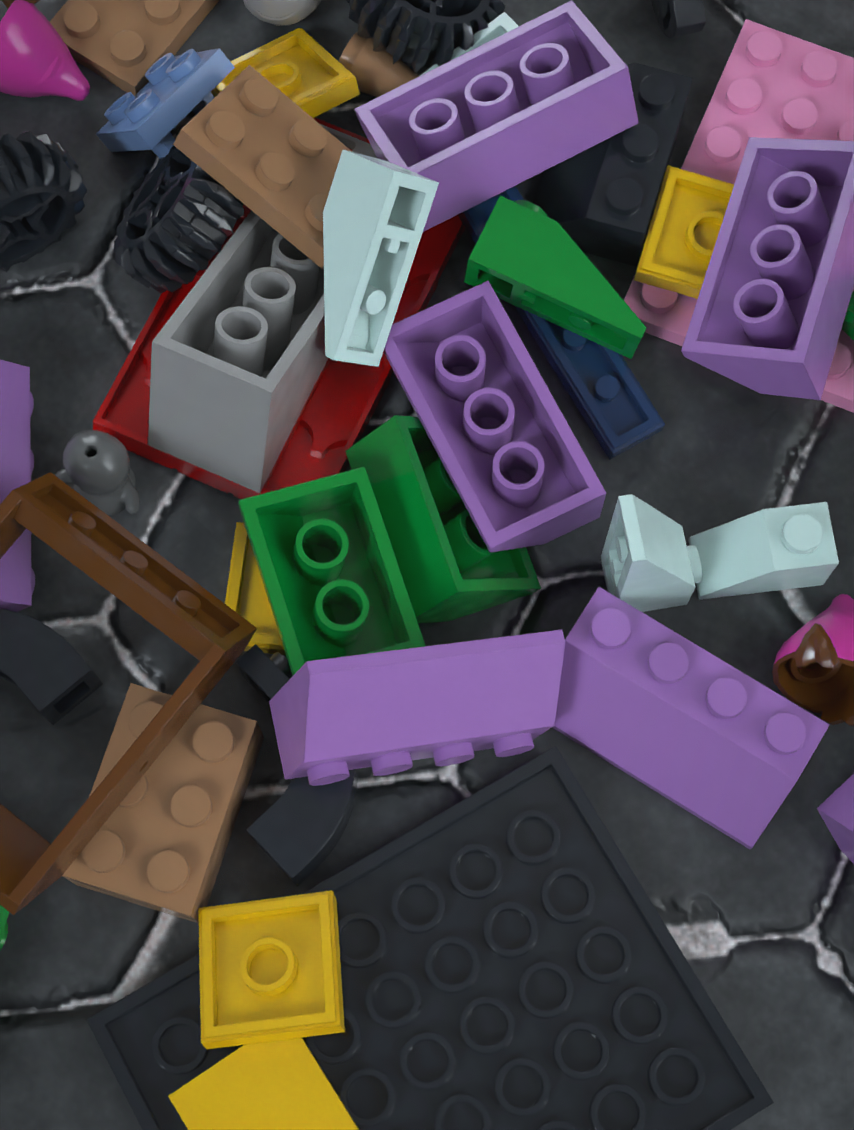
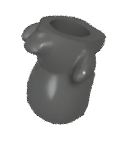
(100, 472)

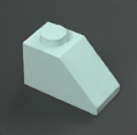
(767, 552)

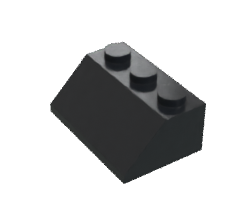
(612, 188)

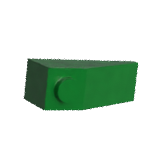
(547, 274)

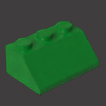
(431, 530)
(330, 569)

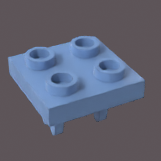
(173, 91)

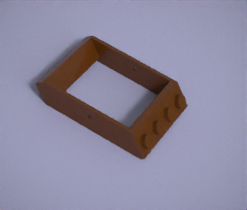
(160, 596)

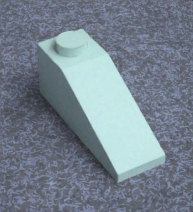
(369, 247)
(648, 558)

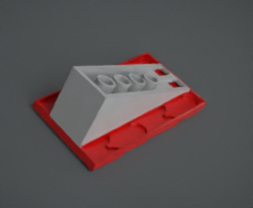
(237, 370)

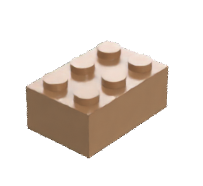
(179, 817)

